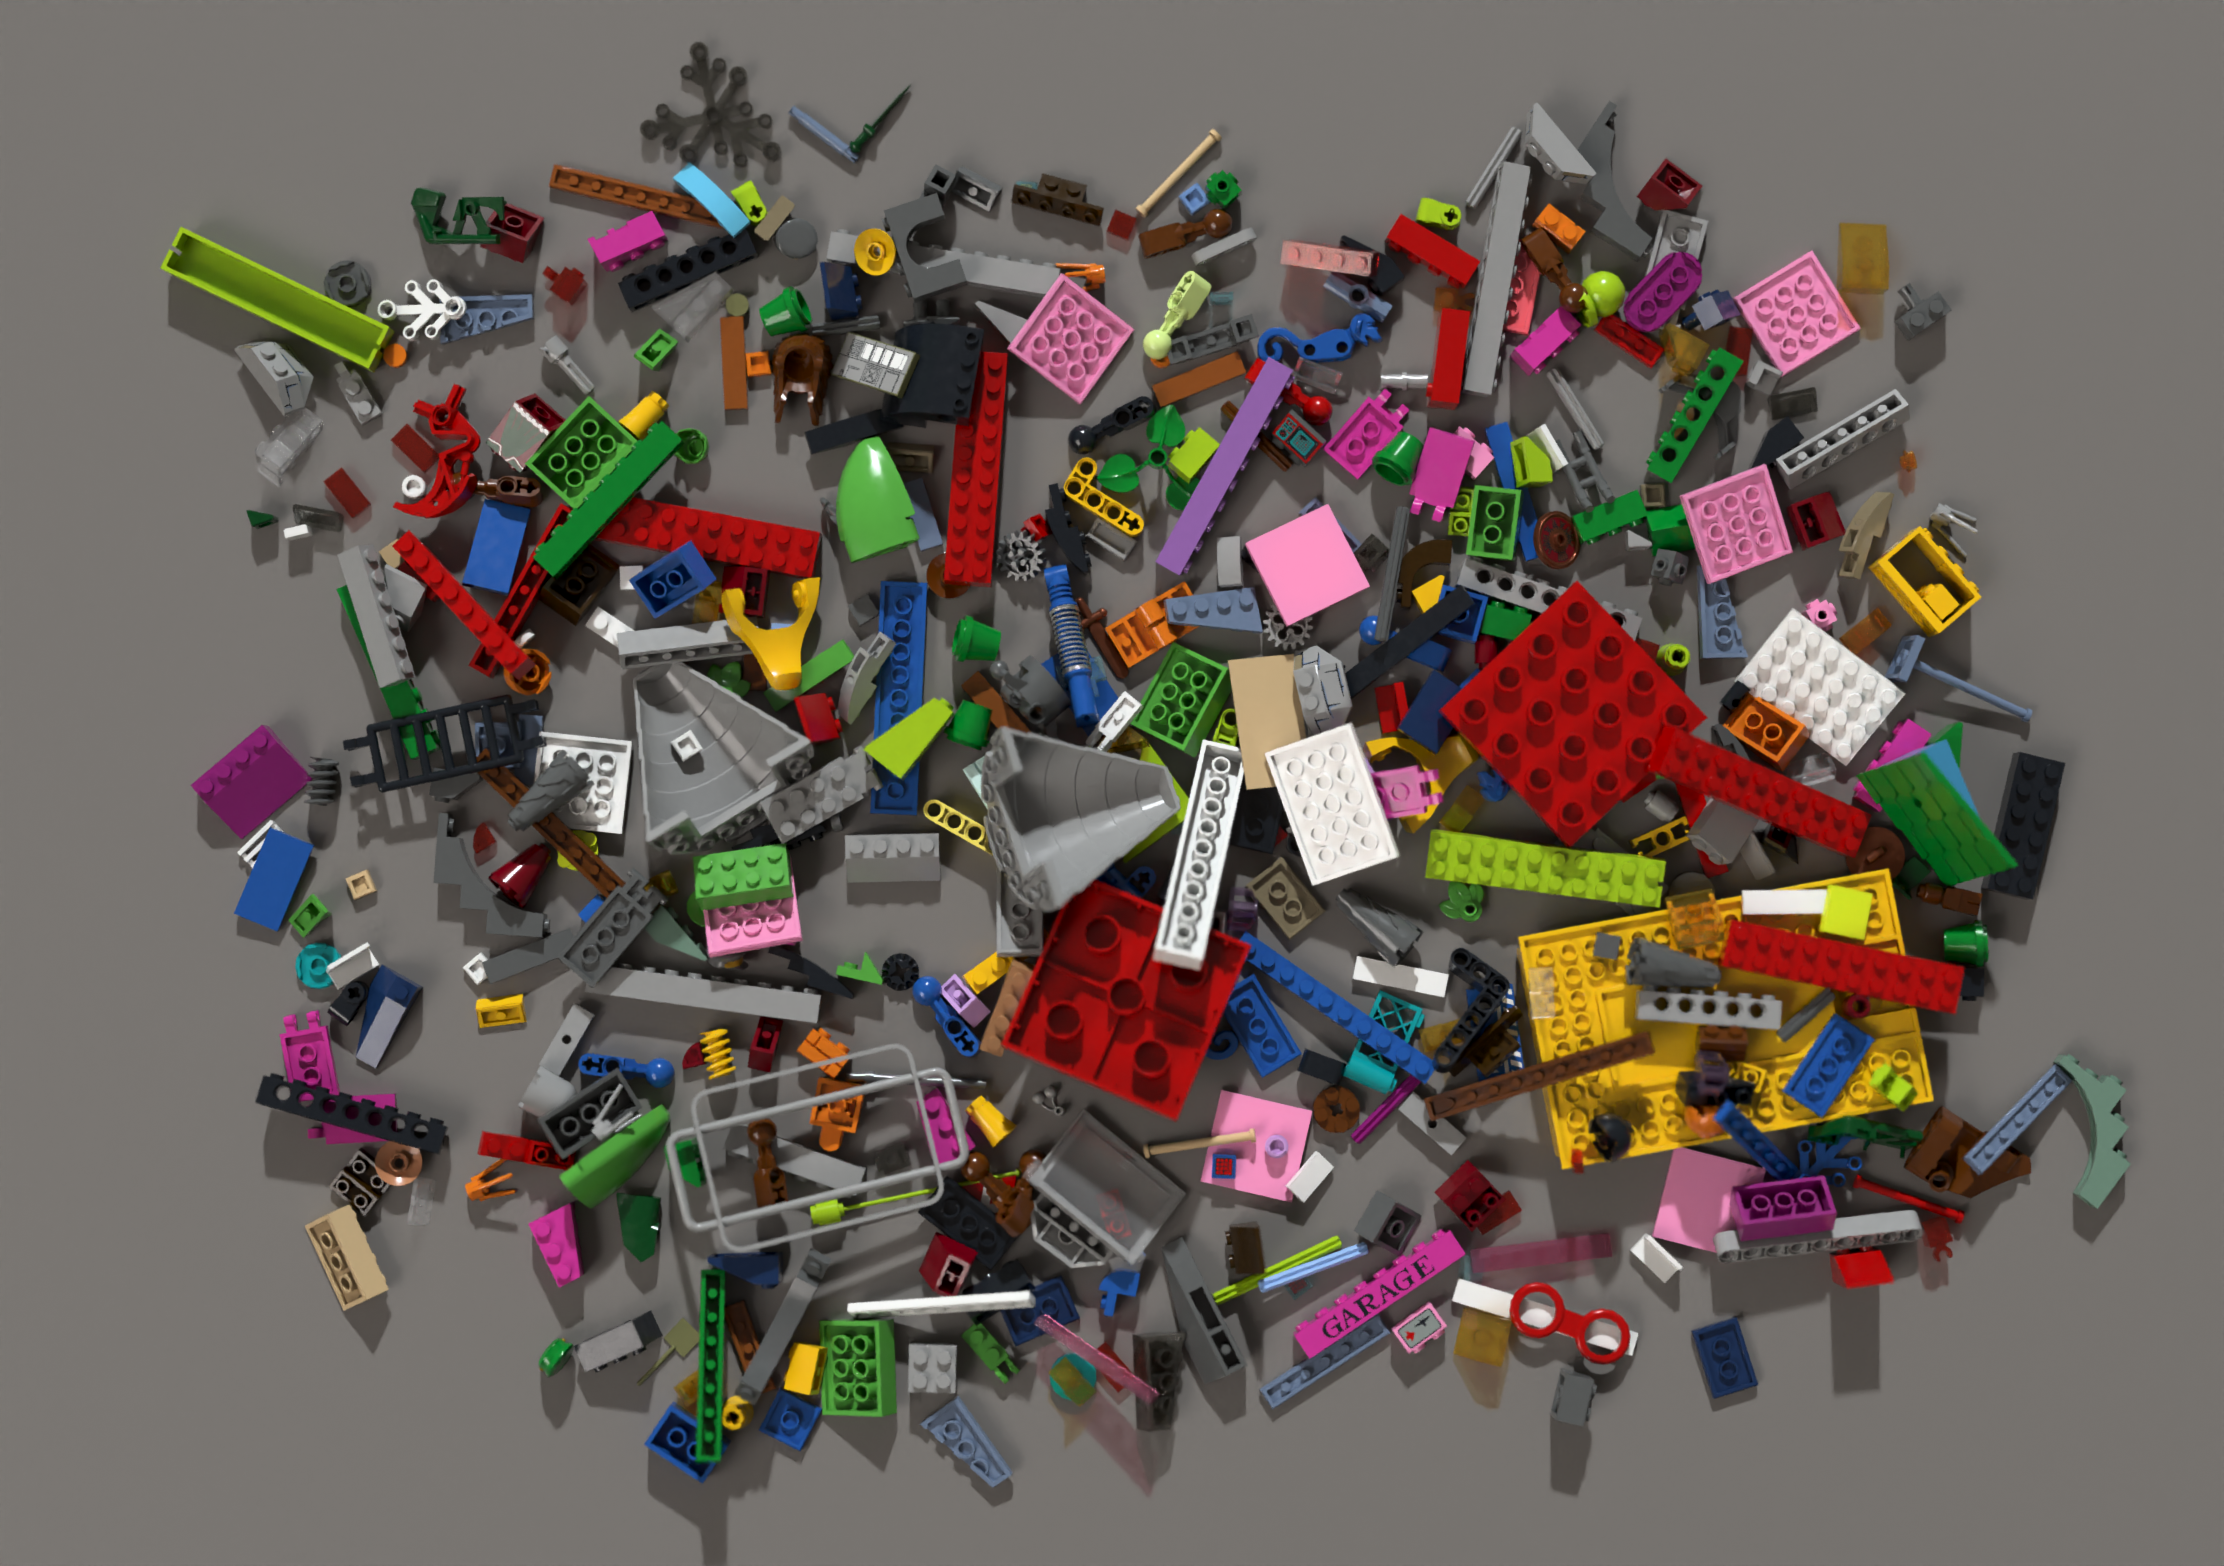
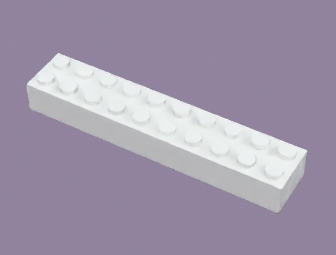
(1200, 856)

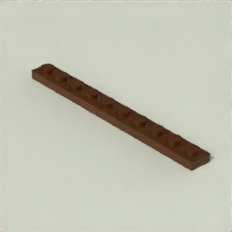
(554, 830)
(1540, 1075)

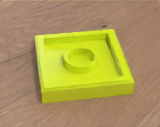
(1846, 912)

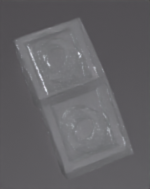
(1541, 992)

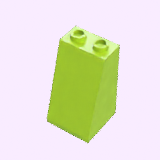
(910, 739)

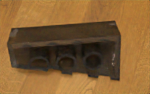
(1157, 1365)

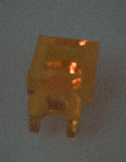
(1450, 299)

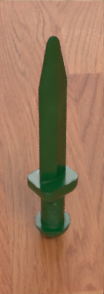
(868, 131)

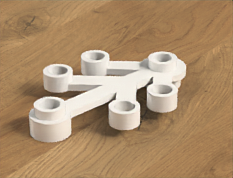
(426, 310)

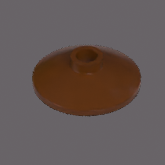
(936, 582)

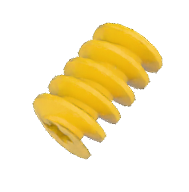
(718, 1053)

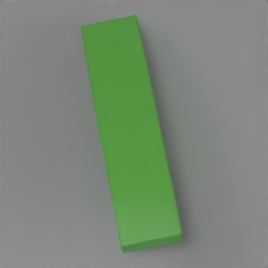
(813, 674)

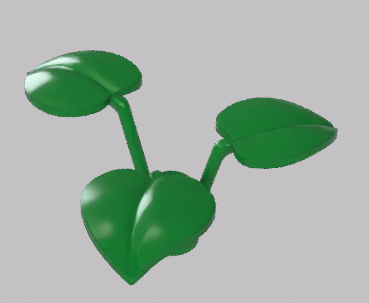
(1120, 472)

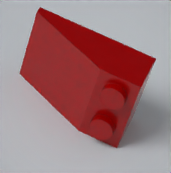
(818, 718)
(1860, 1268)

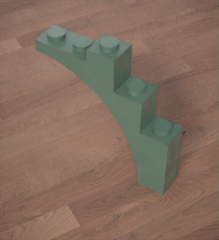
(2106, 1129)

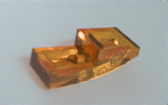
(1865, 631)

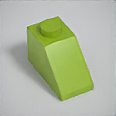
(1530, 464)

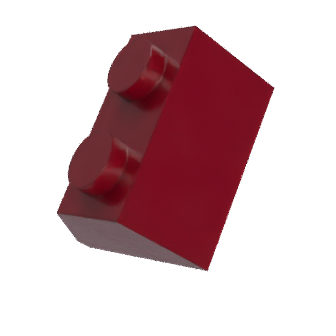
(516, 232)

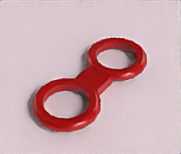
(1570, 1323)

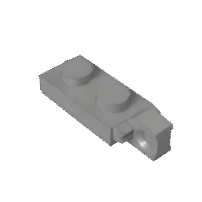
(357, 394)

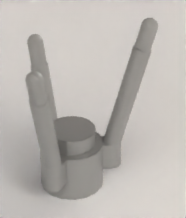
(1944, 515)
(605, 1129)

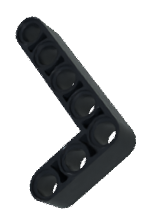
(1474, 1012)

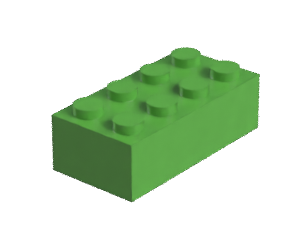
(743, 876)

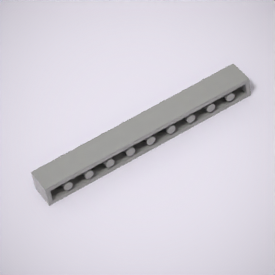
(979, 269)
(1495, 279)
(710, 994)

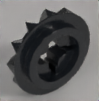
(910, 976)

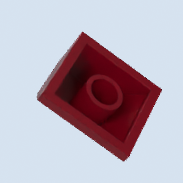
(1669, 188)

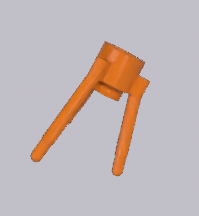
(1093, 273)
(478, 1188)

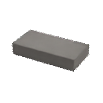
(1111, 538)

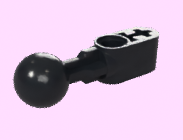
(1084, 439)

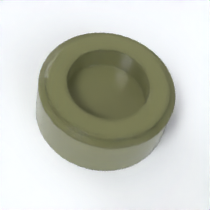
(737, 305)

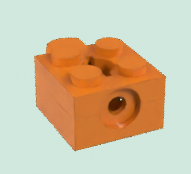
(836, 1116)

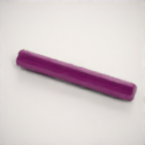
(1385, 1109)

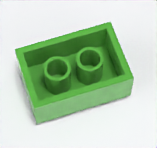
(1495, 523)

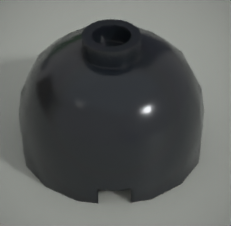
(1612, 1136)

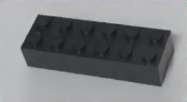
(2025, 822)

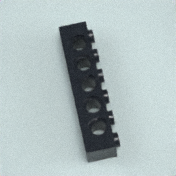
(659, 290)

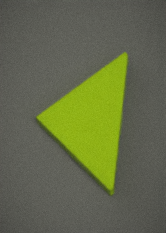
(1150, 755)

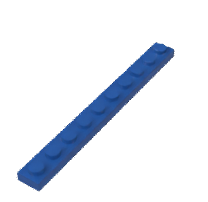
(1338, 1009)

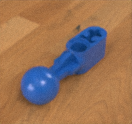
(1429, 654)
(928, 992)
(657, 1072)

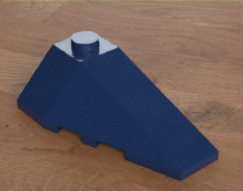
(385, 1011)

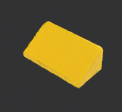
(501, 1010)

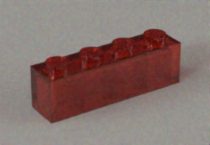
(1329, 257)

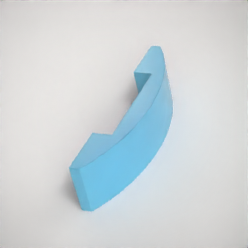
(712, 199)

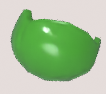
(695, 446)

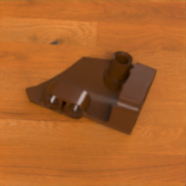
(1942, 1151)

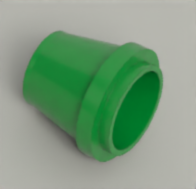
(786, 313)
(1399, 459)
(975, 641)
(970, 725)
(1967, 943)

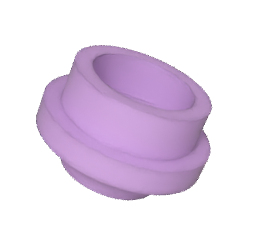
(1276, 1146)

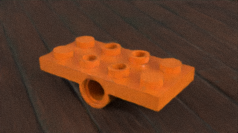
(1147, 629)

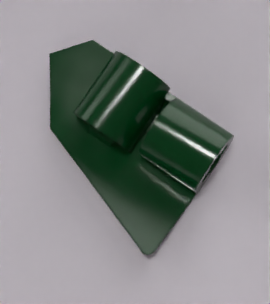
(639, 1223)

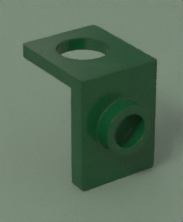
(1909, 876)

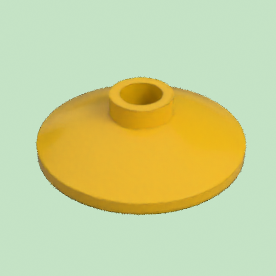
(867, 255)

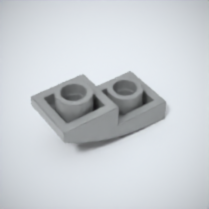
(1229, 561)

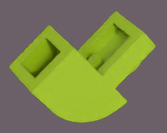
(1893, 1087)

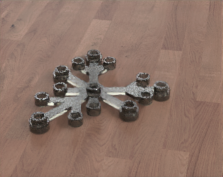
(737, 130)

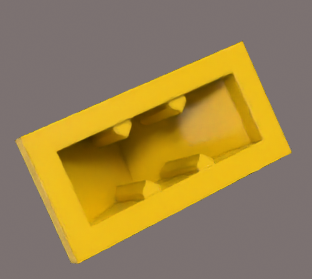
(1428, 593)

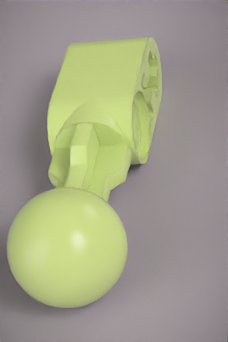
(1182, 306)

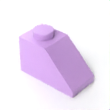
(964, 1001)

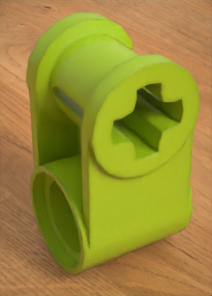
(749, 201)
(1435, 214)
(1225, 731)

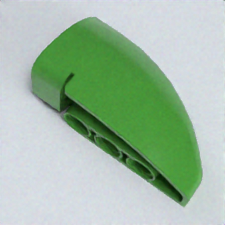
(873, 504)
(617, 1159)

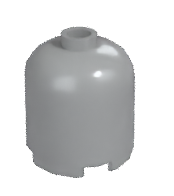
(546, 1093)

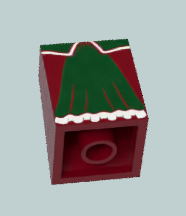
(524, 431)

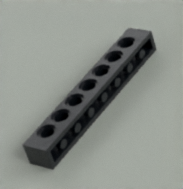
(268, 1097)

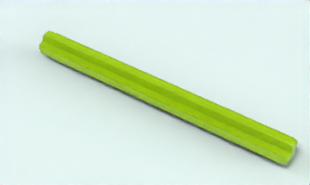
(1298, 1259)

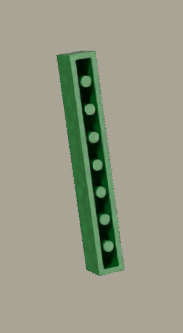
(608, 500)
(401, 699)
(710, 1366)

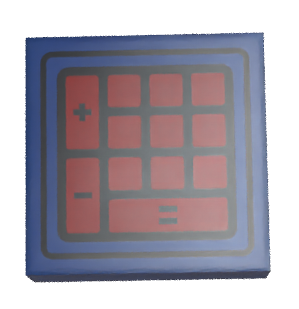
(1223, 1166)

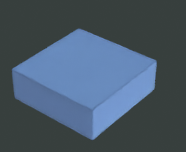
(1194, 199)

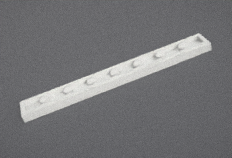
(941, 1305)
(1534, 1313)

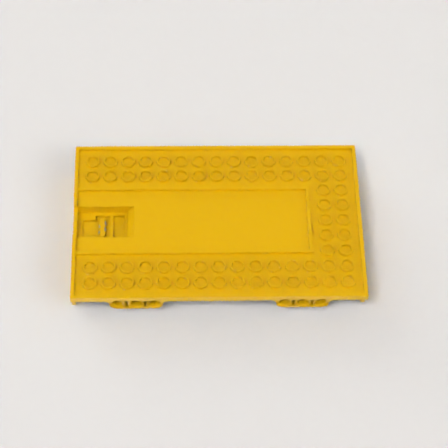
(1599, 1007)

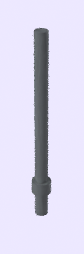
(871, 1076)

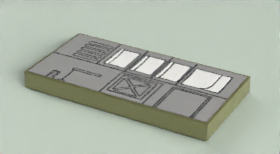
(875, 364)

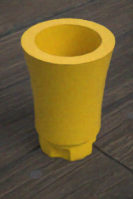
(644, 415)
(990, 1121)
(744, 1410)

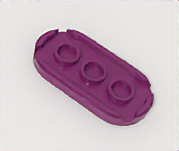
(1662, 291)

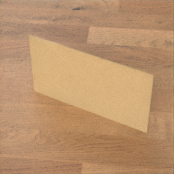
(1265, 712)

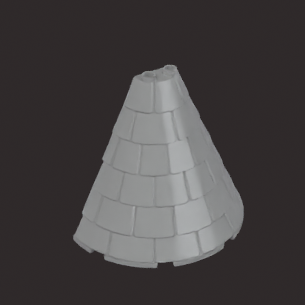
(720, 787)
(1066, 812)

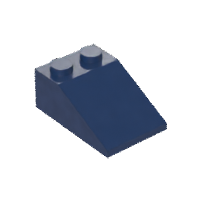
(840, 291)
(754, 1267)

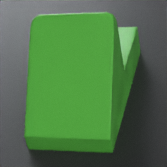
(656, 350)
(309, 915)
(867, 973)

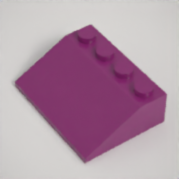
(252, 781)

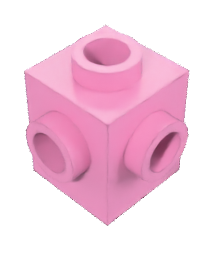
(1827, 610)

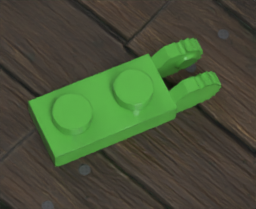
(989, 1350)

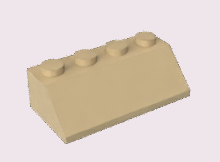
(346, 1257)

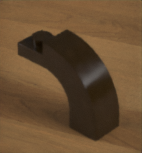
(1427, 553)

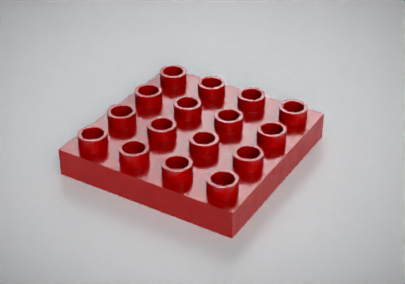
(1570, 713)
(1116, 1014)

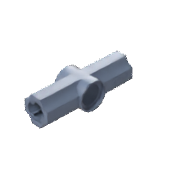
(1371, 304)

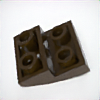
(360, 1183)

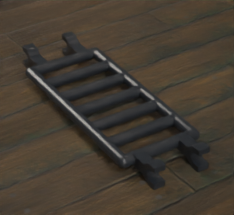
(439, 715)

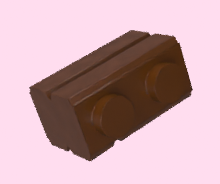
(1727, 1041)

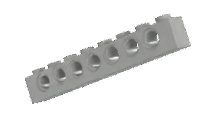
(1468, 579)

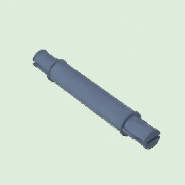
(824, 134)

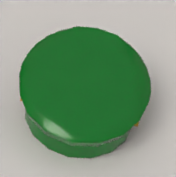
(555, 1356)

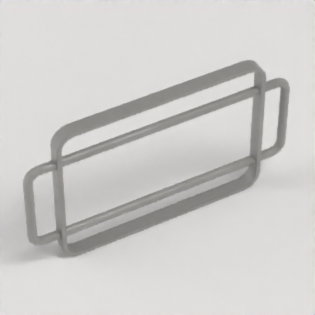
(699, 1129)

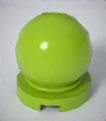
(1604, 297)

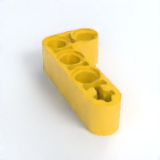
(1106, 502)

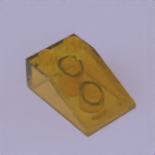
(1862, 259)

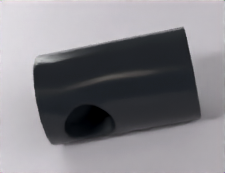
(1734, 696)

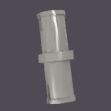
(1404, 381)

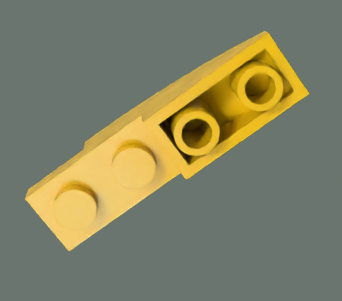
(990, 970)

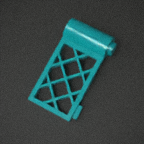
(1370, 1071)

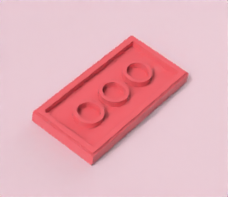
(1523, 295)

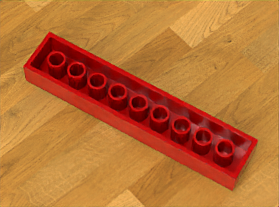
(977, 478)
(716, 537)
(1759, 792)
(1841, 966)

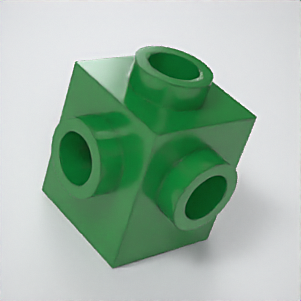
(1226, 196)

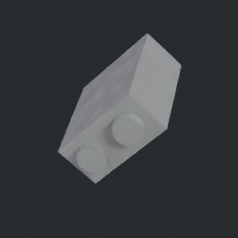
(1721, 831)

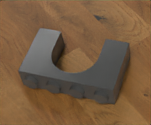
(922, 281)

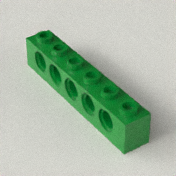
(1730, 365)

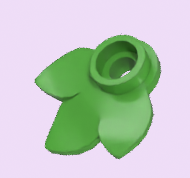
(730, 678)
(1460, 899)

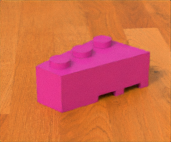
(628, 242)
(1546, 341)
(942, 1127)
(559, 1243)

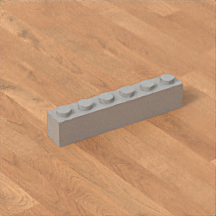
(376, 615)
(680, 644)
(799, 1160)

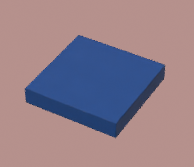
(790, 1419)

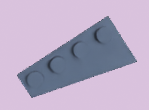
(488, 314)
(1216, 610)
(1717, 621)
(964, 1436)

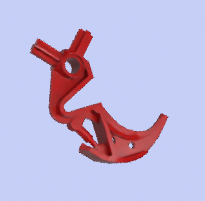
(454, 428)

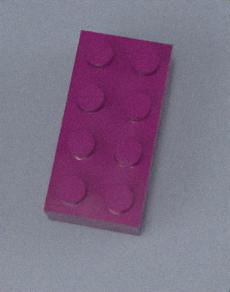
(1782, 1208)

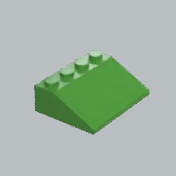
(581, 452)
(1184, 699)
(858, 1367)

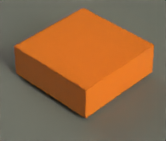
(758, 364)

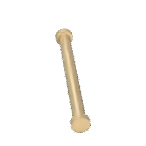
(1178, 173)
(1199, 1143)

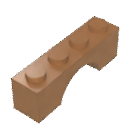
(1008, 1001)

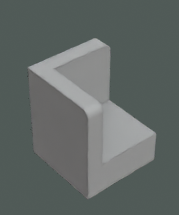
(1763, 377)

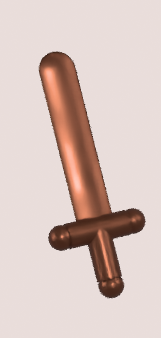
(1092, 622)

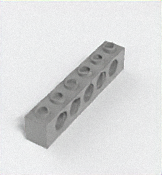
(1843, 439)
(1769, 1017)

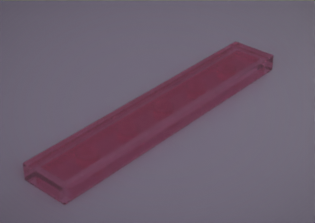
(1540, 1253)
(1096, 1358)

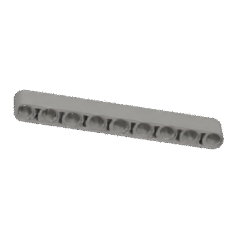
(1847, 1234)

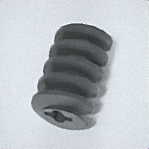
(321, 781)

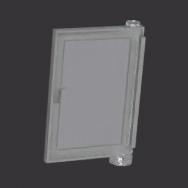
(1106, 1187)

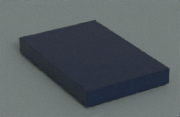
(1423, 720)
(1050, 1299)
(1724, 1357)

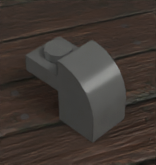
(939, 182)

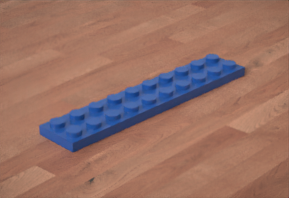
(899, 686)

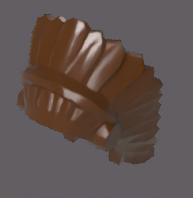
(801, 367)

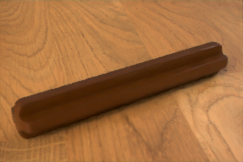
(1265, 444)

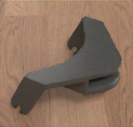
(1725, 413)

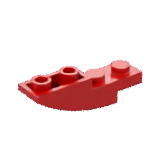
(522, 1150)

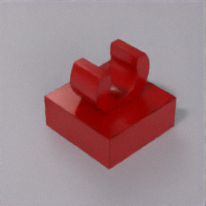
(1037, 526)

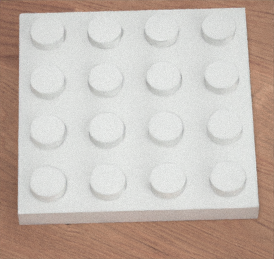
(607, 765)

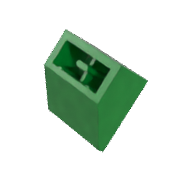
(690, 1162)

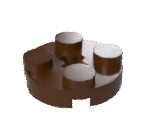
(1323, 1113)

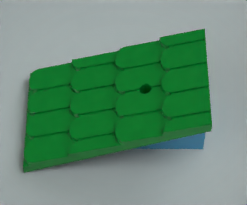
(1936, 813)

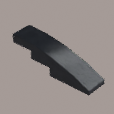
(848, 431)
(818, 977)

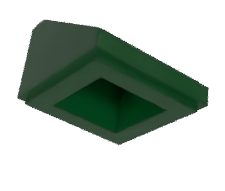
(260, 519)

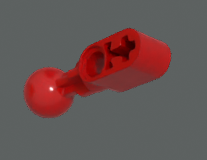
(1316, 409)

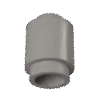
(1660, 806)

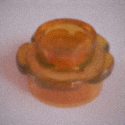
(1908, 461)

